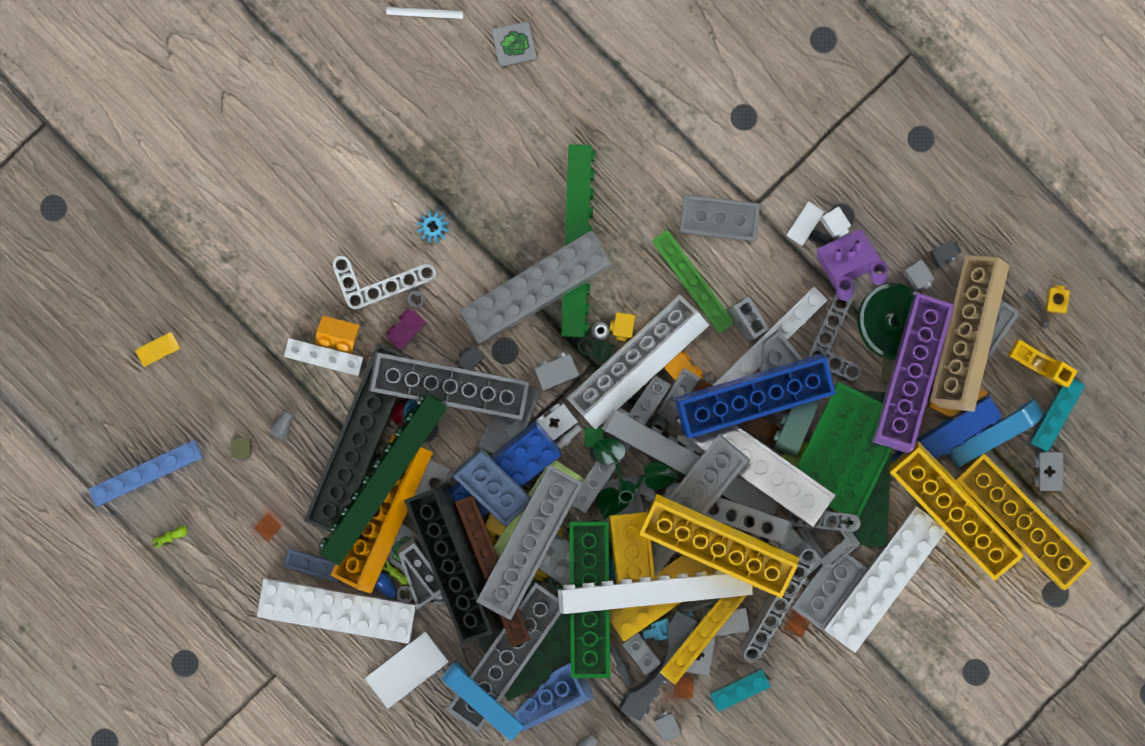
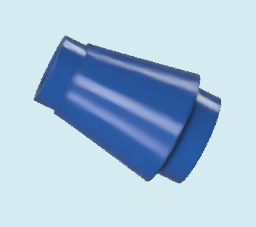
(385, 585)

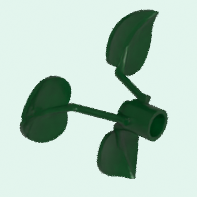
(612, 501)

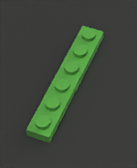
(693, 281)

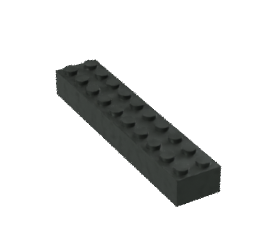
(352, 449)

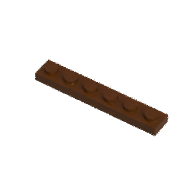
(759, 426)

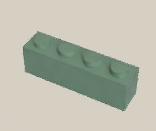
(795, 427)

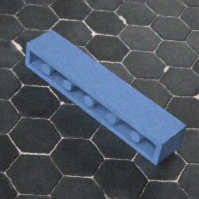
(146, 473)

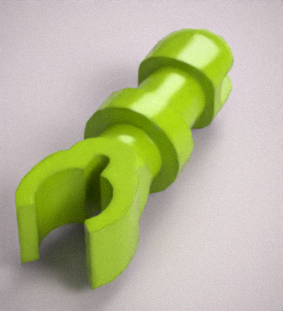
(170, 536)
(393, 571)

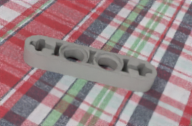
(824, 522)

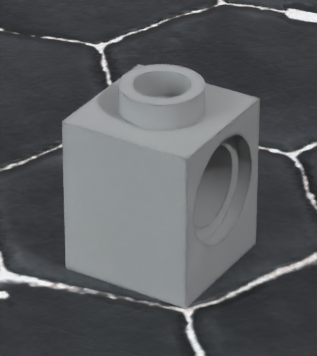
(667, 726)

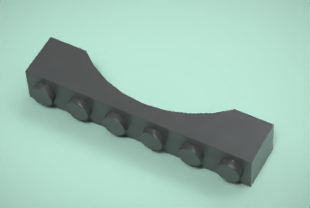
(638, 698)

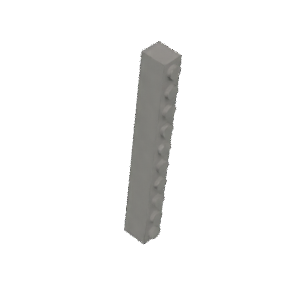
(681, 458)

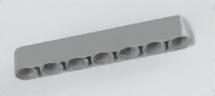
(777, 611)

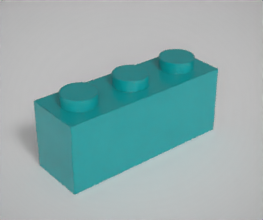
(739, 689)

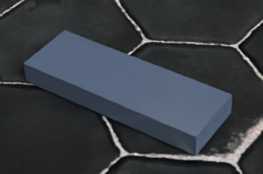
(309, 564)

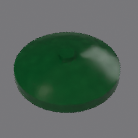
(883, 318)

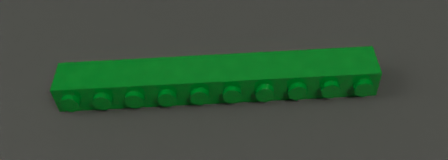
(577, 224)

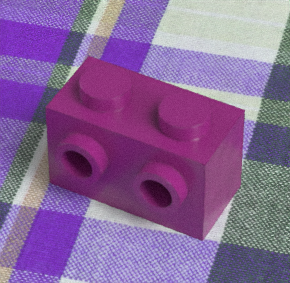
(406, 329)

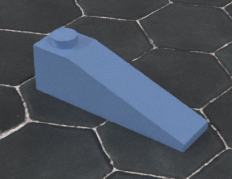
(554, 697)

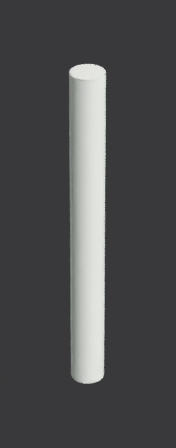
(424, 12)

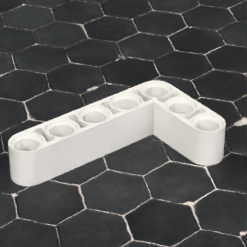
(380, 286)

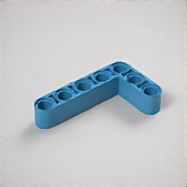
(1005, 429)
(481, 701)

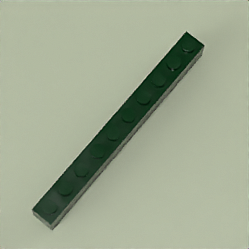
(382, 478)

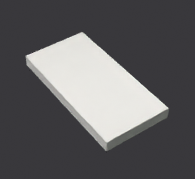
(406, 670)

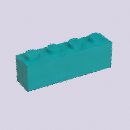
(1055, 415)

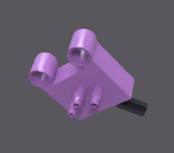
(847, 260)

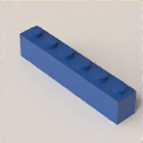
(959, 428)

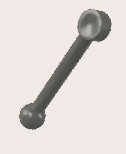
(1030, 295)

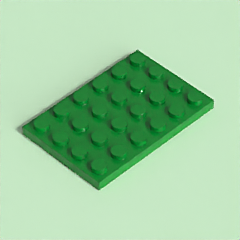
(843, 451)

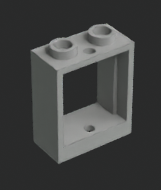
(839, 552)

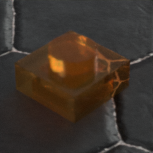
(268, 527)
(797, 625)
(683, 688)

